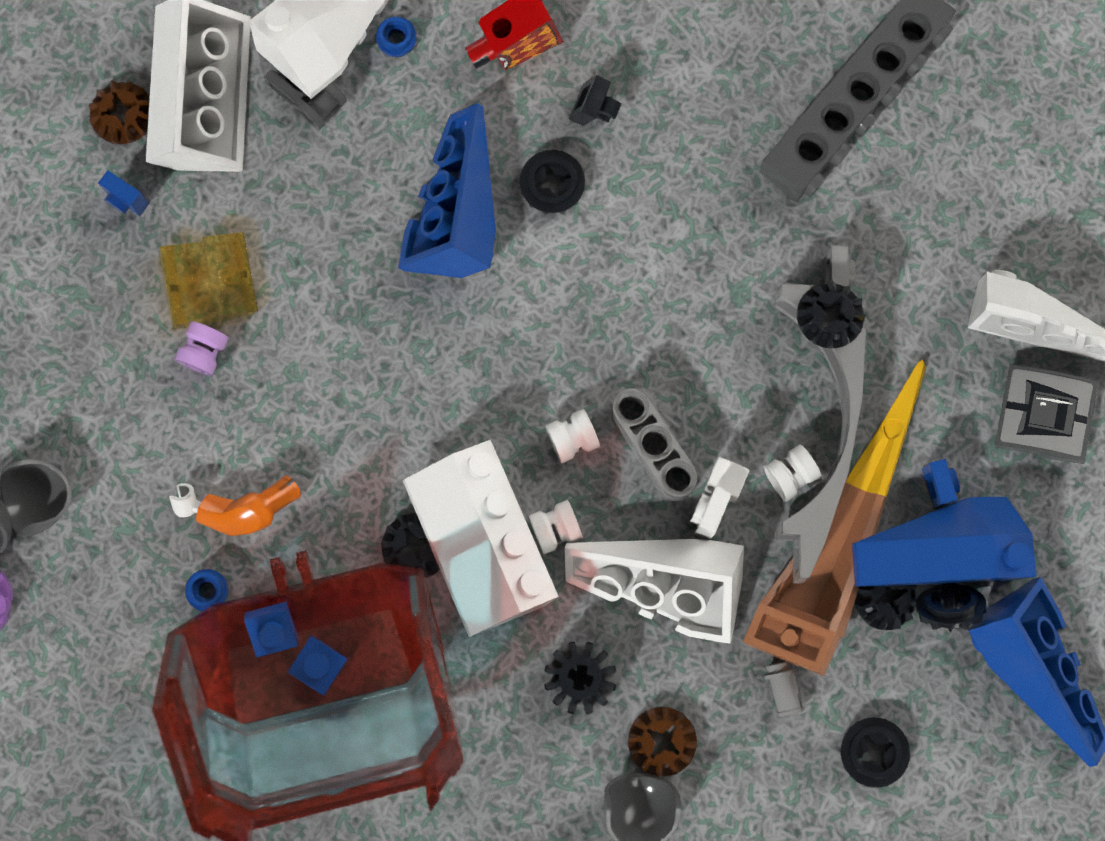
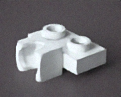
(725, 486)

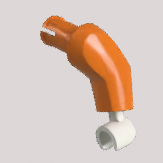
(238, 516)

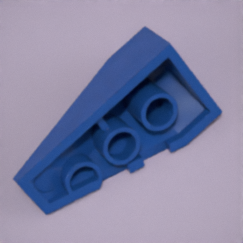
(458, 217)
(955, 544)
(1026, 652)

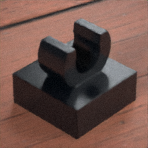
(594, 103)

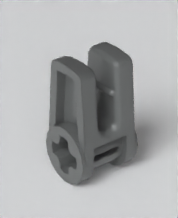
(313, 109)

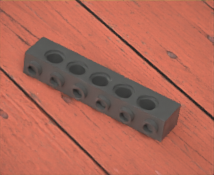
(784, 163)

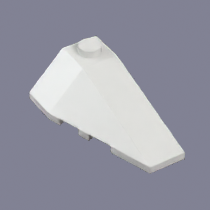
(312, 37)
(1031, 316)
(678, 578)

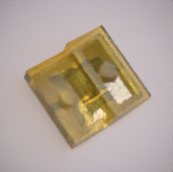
(208, 280)

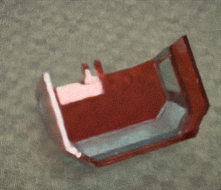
(268, 748)

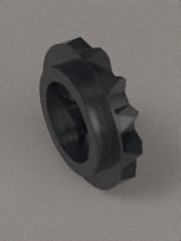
(562, 166)
(811, 316)
(396, 539)
(940, 604)
(882, 615)
(894, 758)

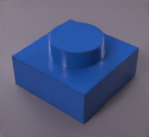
(122, 195)
(941, 483)
(271, 629)
(318, 665)

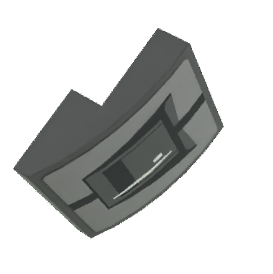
(1047, 413)

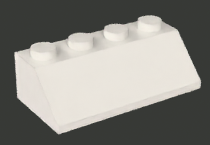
(198, 87)
(480, 538)

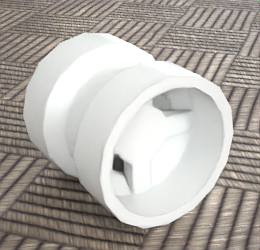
(570, 437)
(793, 473)
(565, 524)

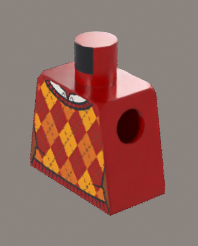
(514, 34)

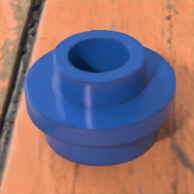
(396, 25)
(195, 583)

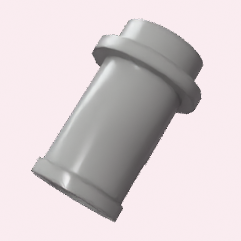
(784, 688)

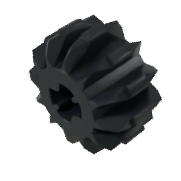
(593, 671)

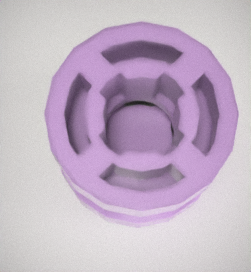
(196, 356)

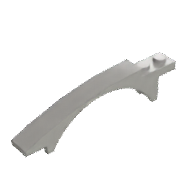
(812, 523)

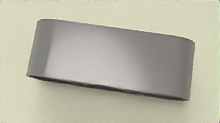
(652, 424)

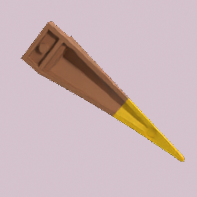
(809, 618)

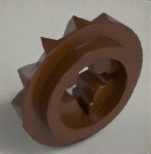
(136, 120)
(641, 743)

